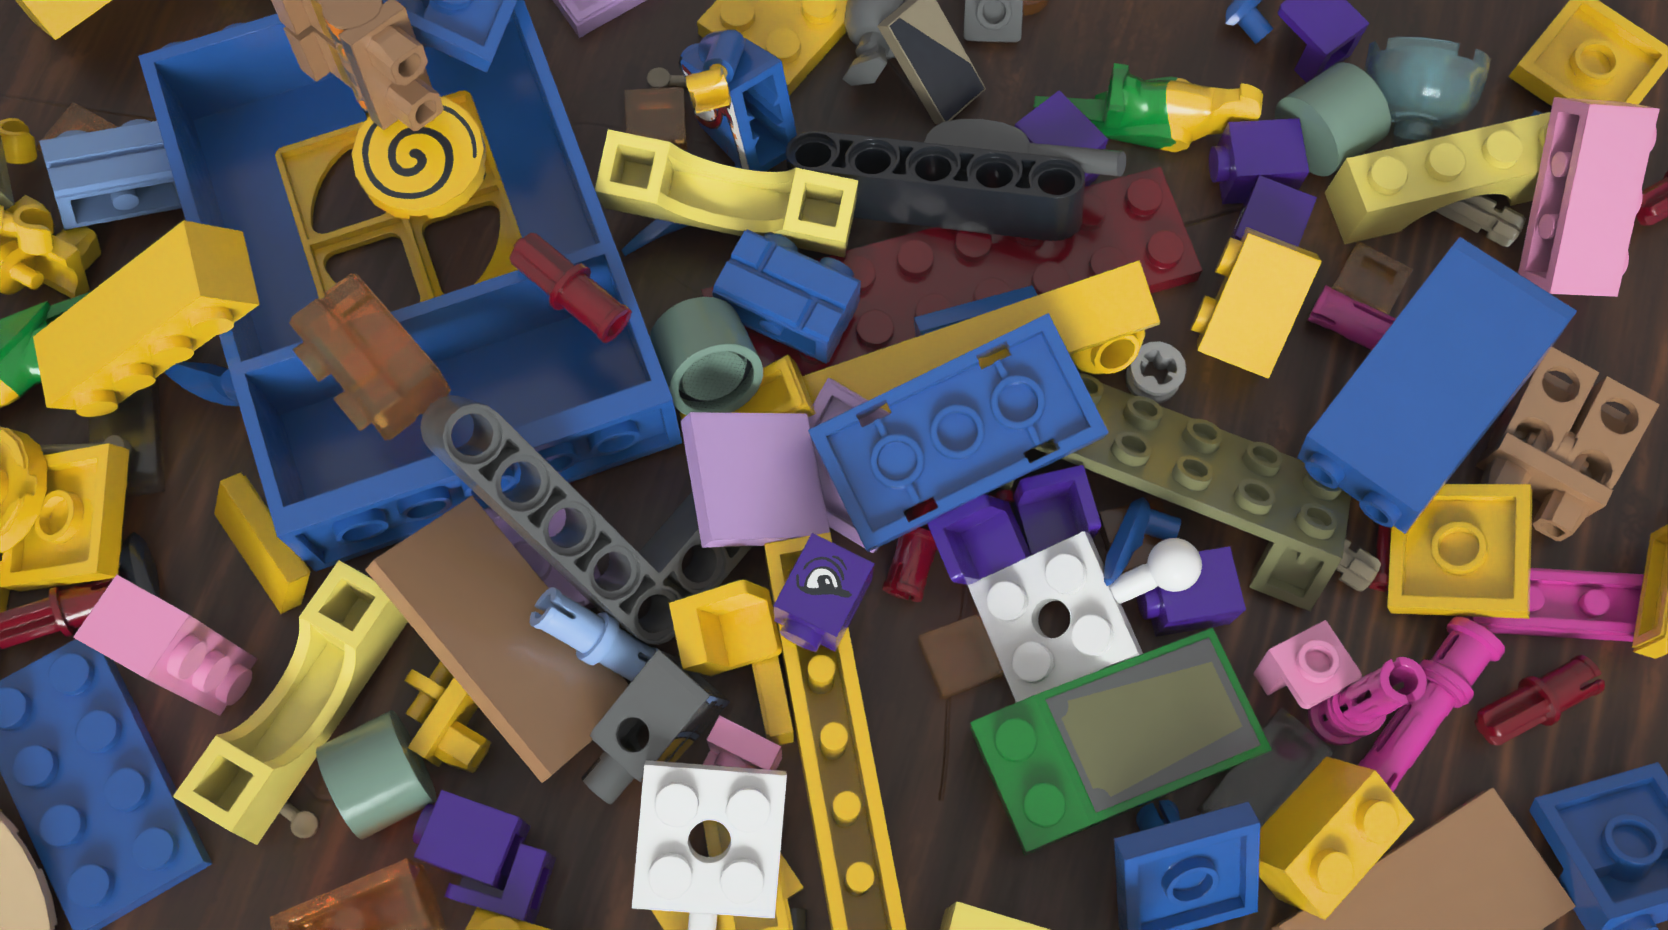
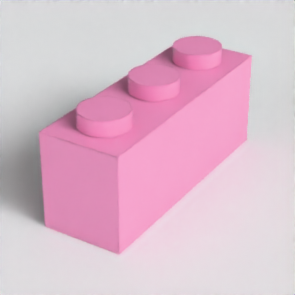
(1587, 195)
(167, 646)

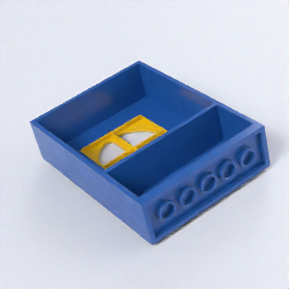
(249, 156)

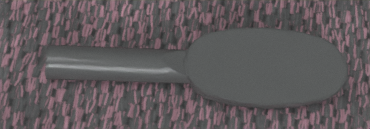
(1004, 137)

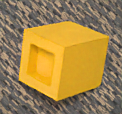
(725, 628)

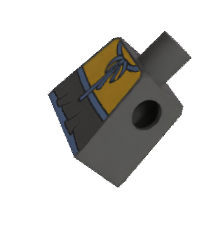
(674, 707)

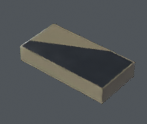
(932, 58)

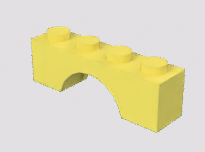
(1399, 185)
(674, 186)
(257, 766)

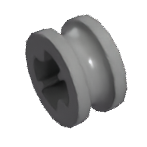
(1163, 357)

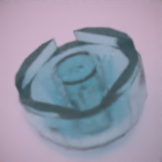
(1426, 83)

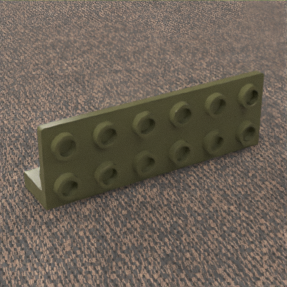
(1226, 480)

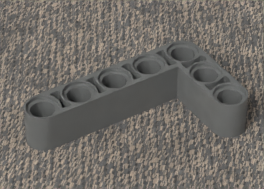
(586, 534)

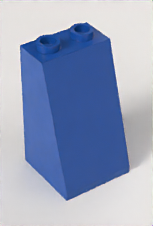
(1433, 385)

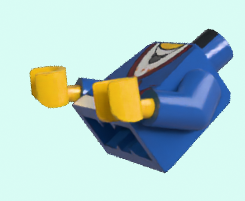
(740, 98)

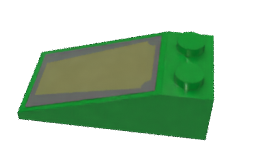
(1117, 739)

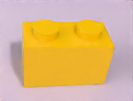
(1255, 302)
(1329, 835)

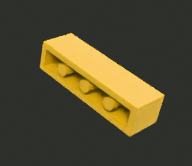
(146, 318)

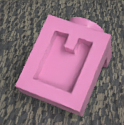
(1310, 665)
(739, 747)

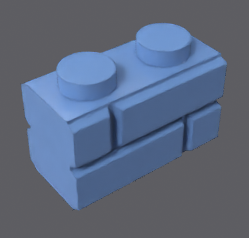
(110, 174)

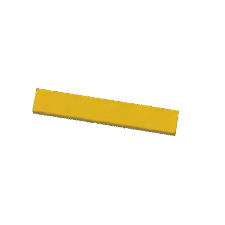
(1082, 312)

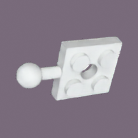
(1098, 625)
(681, 880)

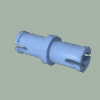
(591, 634)

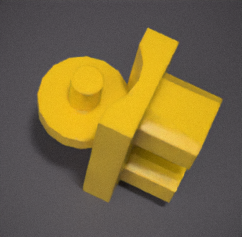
(60, 269)
(445, 732)

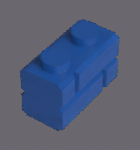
(789, 294)

